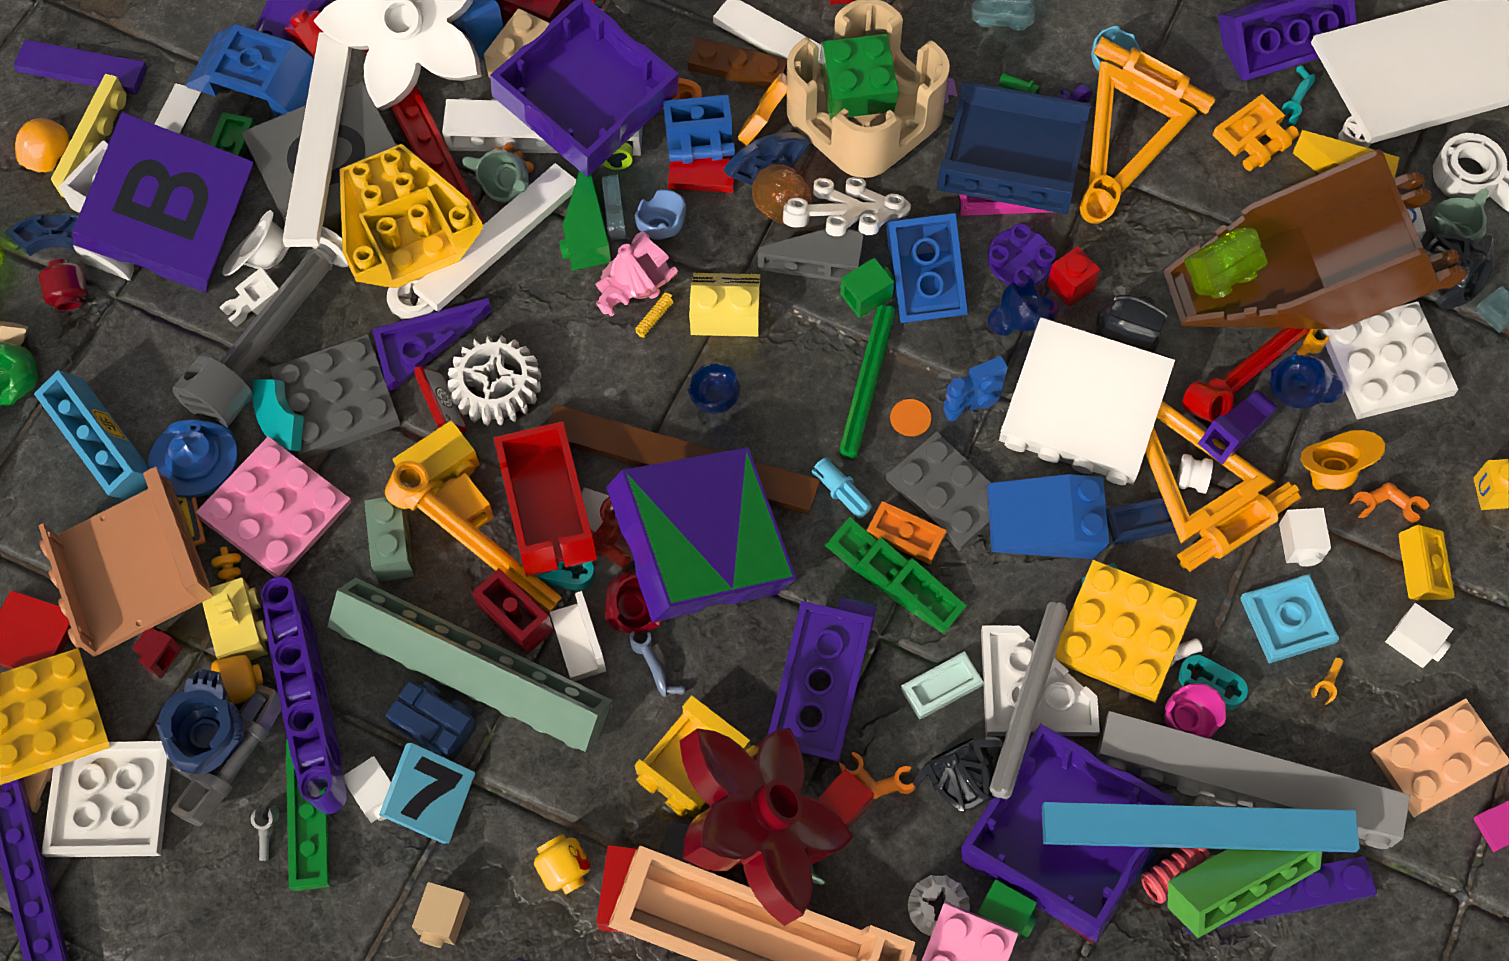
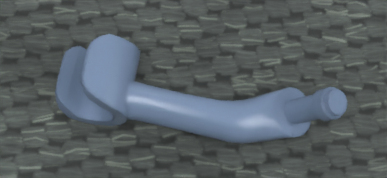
(655, 666)

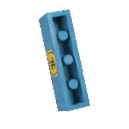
(94, 434)

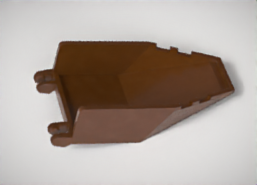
(1333, 254)

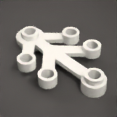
(871, 213)

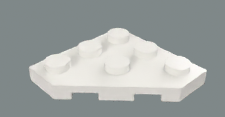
(1064, 703)

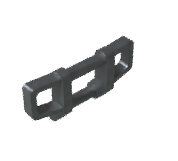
(219, 785)

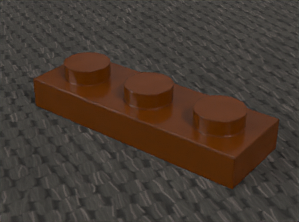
(735, 63)

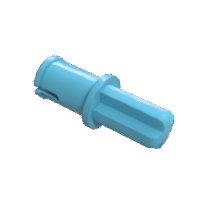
(842, 487)

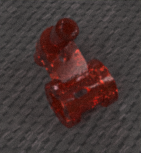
(607, 535)

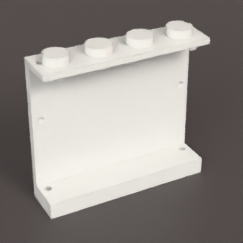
(1086, 401)

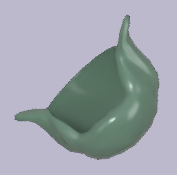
(500, 174)
(1461, 217)

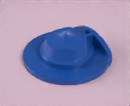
(195, 456)

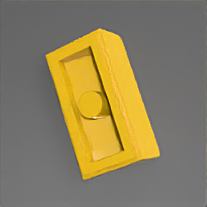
(1426, 564)

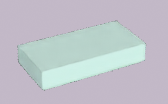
(942, 685)

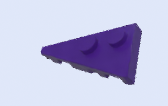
(422, 338)

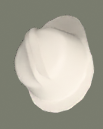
(260, 248)

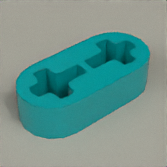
(564, 579)
(1216, 677)

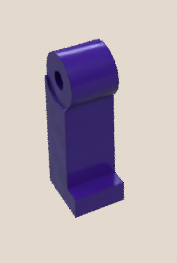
(1238, 425)

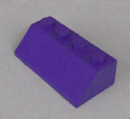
(1279, 32)

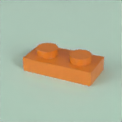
(907, 532)

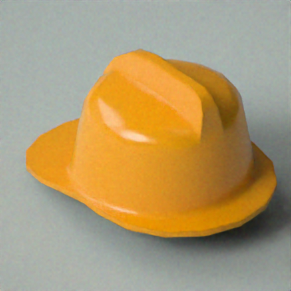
(1340, 458)

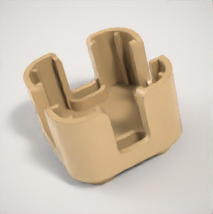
(873, 142)

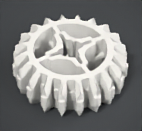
(505, 395)

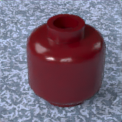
(63, 285)

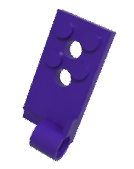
(828, 643)

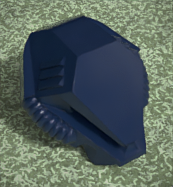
(200, 724)

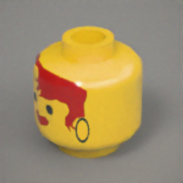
(562, 864)

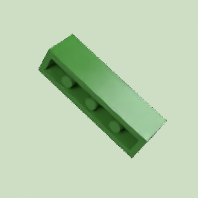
(1235, 883)

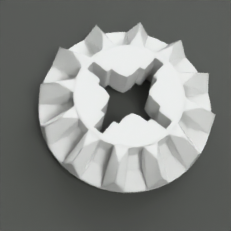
(400, 304)
(929, 889)

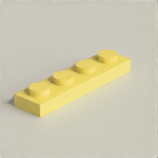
(93, 128)

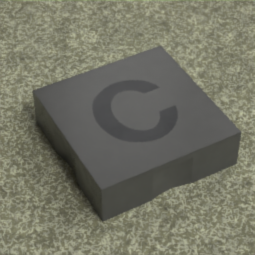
(277, 142)

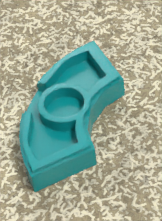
(275, 414)

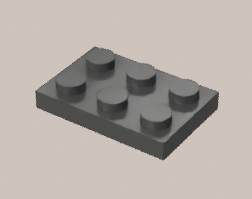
(944, 489)

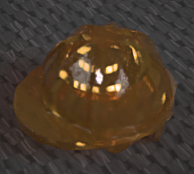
(775, 187)

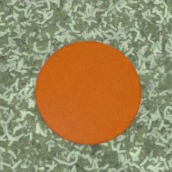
(910, 417)

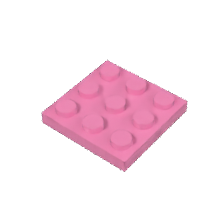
(273, 508)

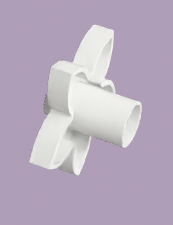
(401, 40)

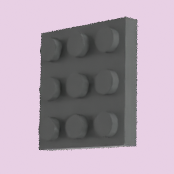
(338, 395)

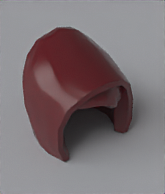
(626, 605)

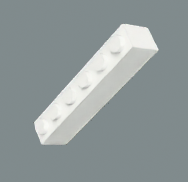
(488, 124)

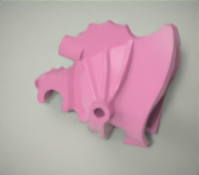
(634, 273)

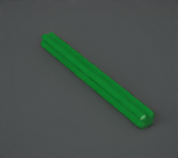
(867, 381)

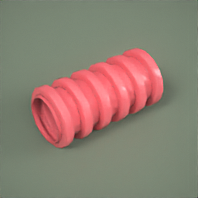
(1157, 881)

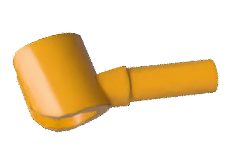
(1311, 344)
(1329, 681)

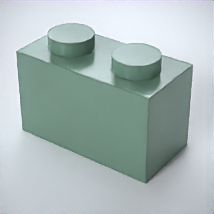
(389, 540)

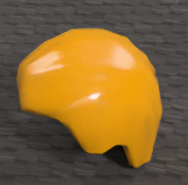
(40, 144)

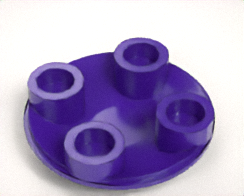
(1020, 256)

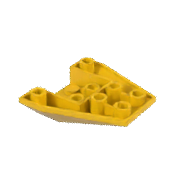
(402, 219)

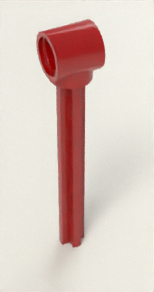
(1217, 396)

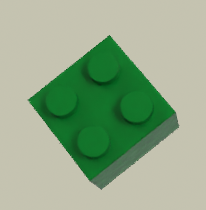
(858, 75)

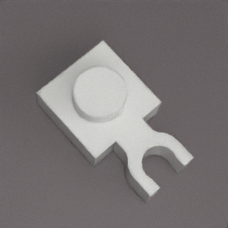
(253, 296)

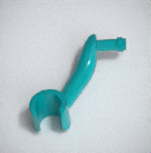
(1293, 107)

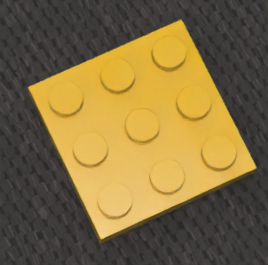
(1124, 630)
(47, 716)

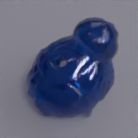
(1021, 310)
(1307, 371)

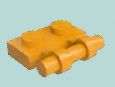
(1250, 124)

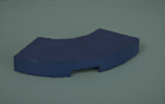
(773, 149)
(43, 232)

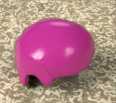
(1195, 710)

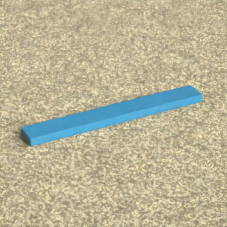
(1199, 827)

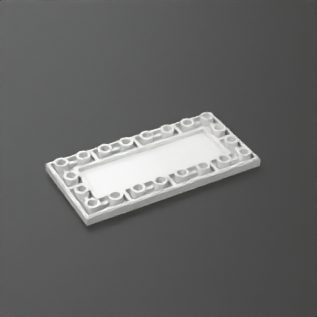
(1420, 66)

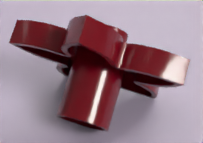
(759, 817)

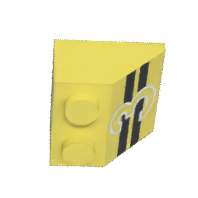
(724, 304)

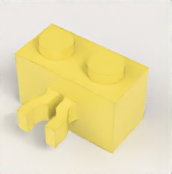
(235, 621)

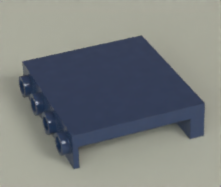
(1014, 147)

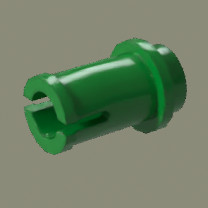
(1010, 82)

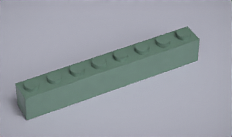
(469, 664)

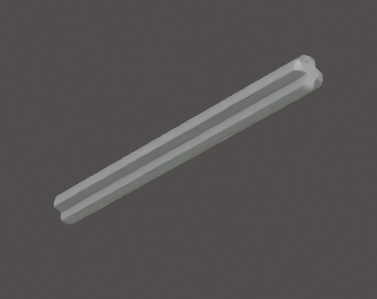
(1028, 701)

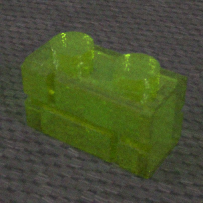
(1226, 262)

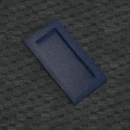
(1139, 521)

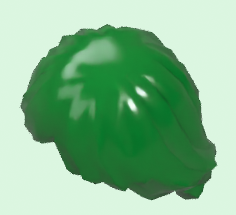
(17, 373)

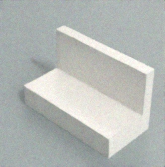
(578, 640)

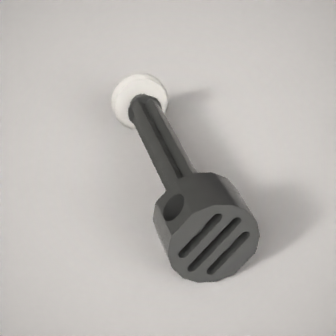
(216, 388)

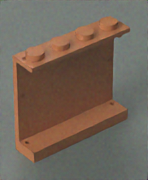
(126, 567)

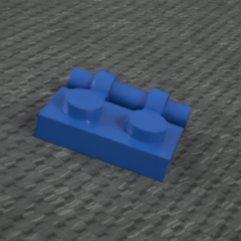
(977, 389)

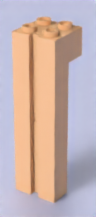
(725, 922)

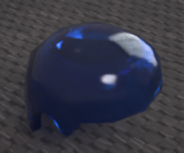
(714, 388)

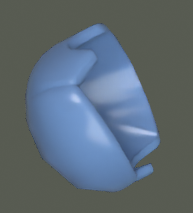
(662, 215)

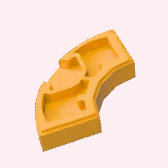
(766, 106)

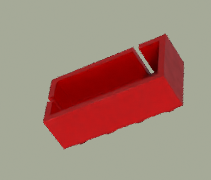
(545, 498)

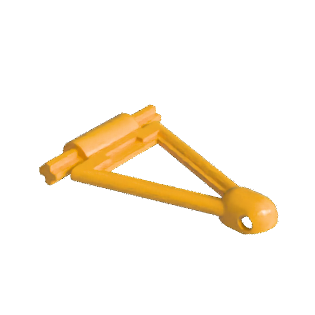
(1151, 84)
(1230, 517)

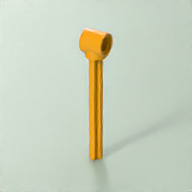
(422, 497)

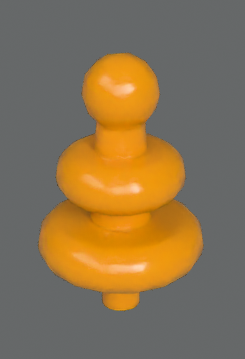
(227, 561)

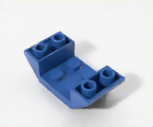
(255, 66)

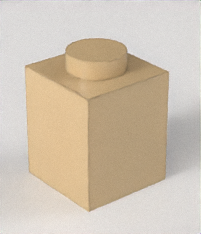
(440, 915)

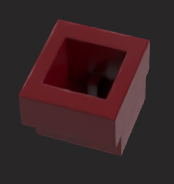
(156, 651)

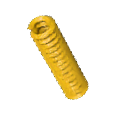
(654, 315)

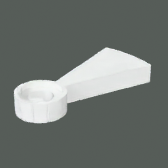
(1460, 184)

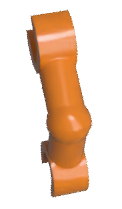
(1391, 492)
(883, 786)

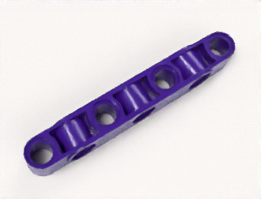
(303, 696)

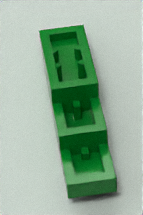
(895, 576)

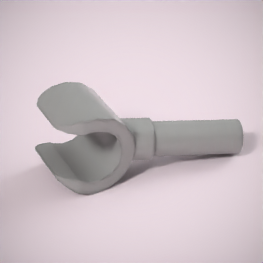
(264, 829)

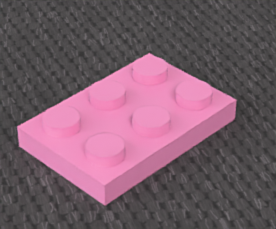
(968, 937)

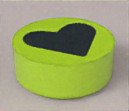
(621, 158)

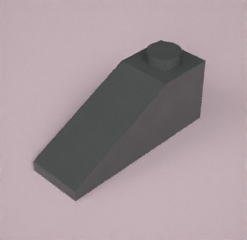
(814, 255)

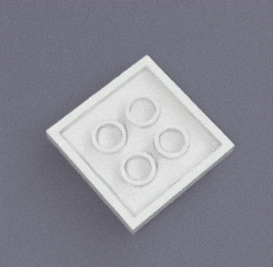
(1389, 361)
(109, 803)

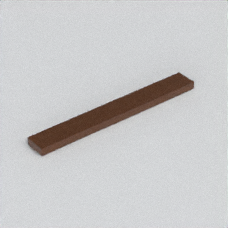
(645, 448)

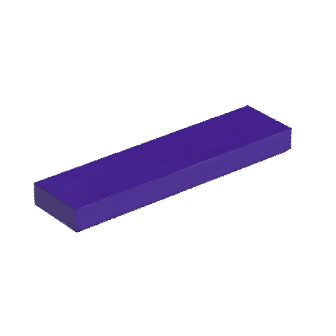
(78, 65)

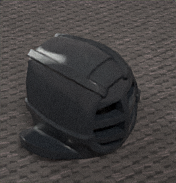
(1472, 257)
(1132, 321)
(963, 773)

